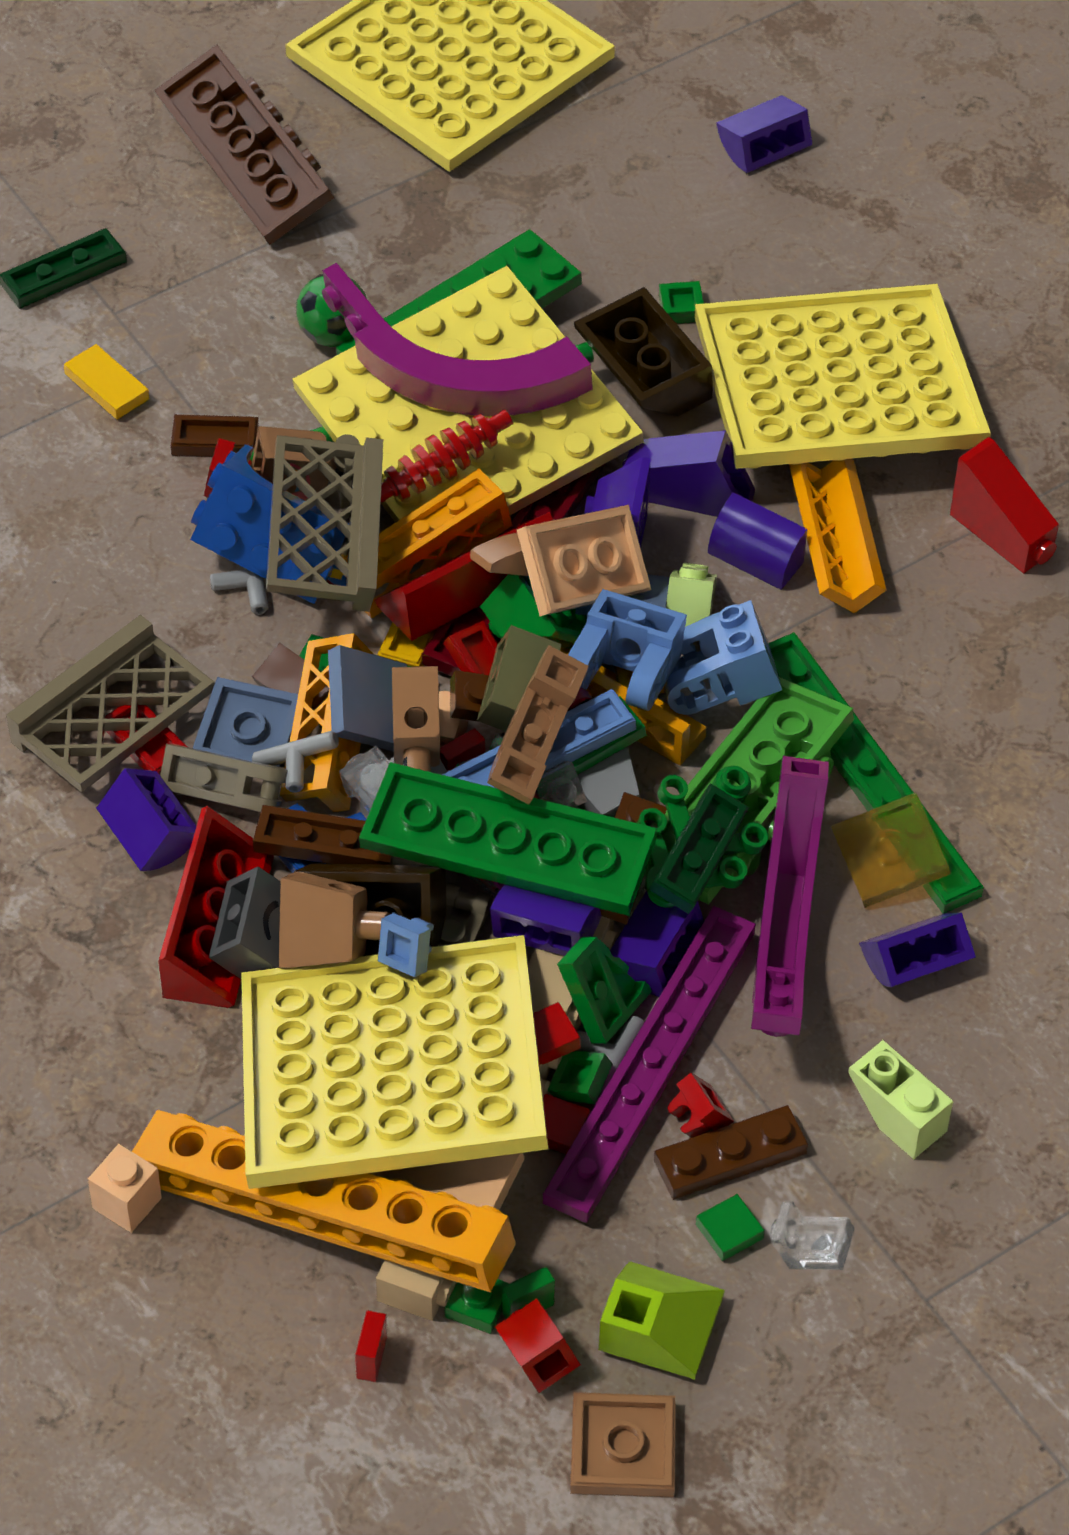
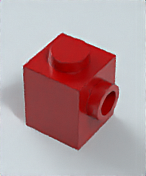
(537, 1345)

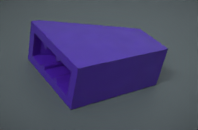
(693, 471)

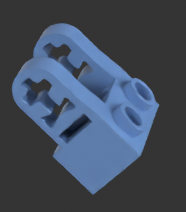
(634, 638)
(731, 656)

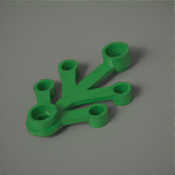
(679, 816)

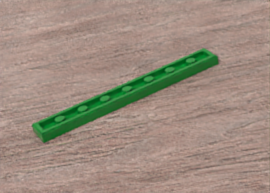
(871, 772)

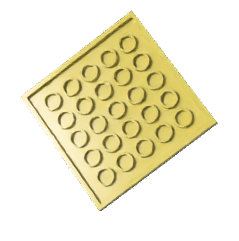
(450, 69)
(481, 322)
(840, 376)
(390, 1068)

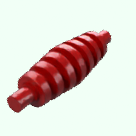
(442, 456)

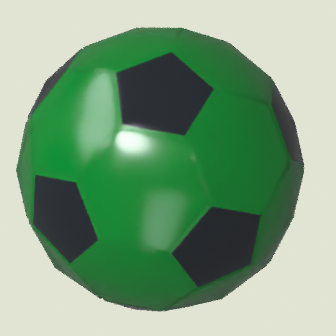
(317, 319)

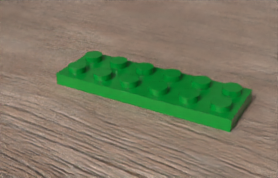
(530, 259)
(508, 841)

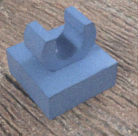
(405, 944)

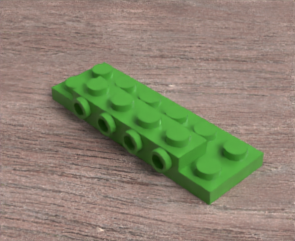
(775, 726)

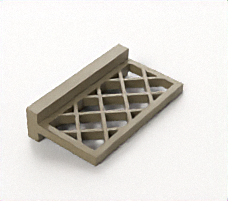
(361, 531)
(87, 685)

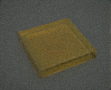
(890, 850)

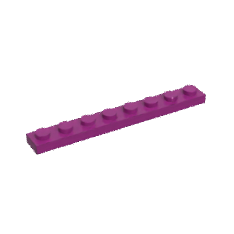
(648, 1065)

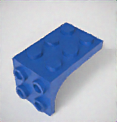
(238, 520)

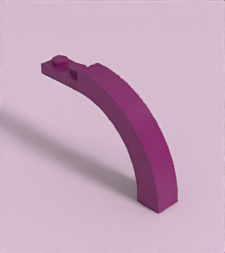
(453, 383)
(788, 897)

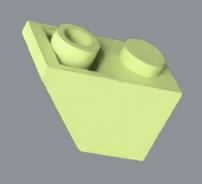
(692, 591)
(901, 1099)

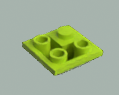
(659, 1319)

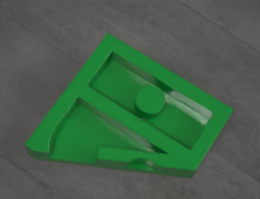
(600, 988)

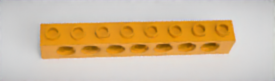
(210, 1168)

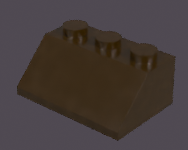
(648, 353)
(396, 889)

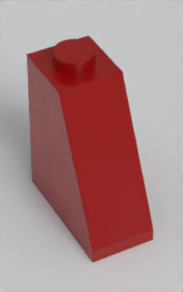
(1002, 507)

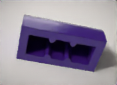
(765, 133)
(758, 541)
(147, 819)
(542, 919)
(656, 941)
(918, 949)

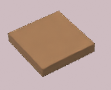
(623, 1444)

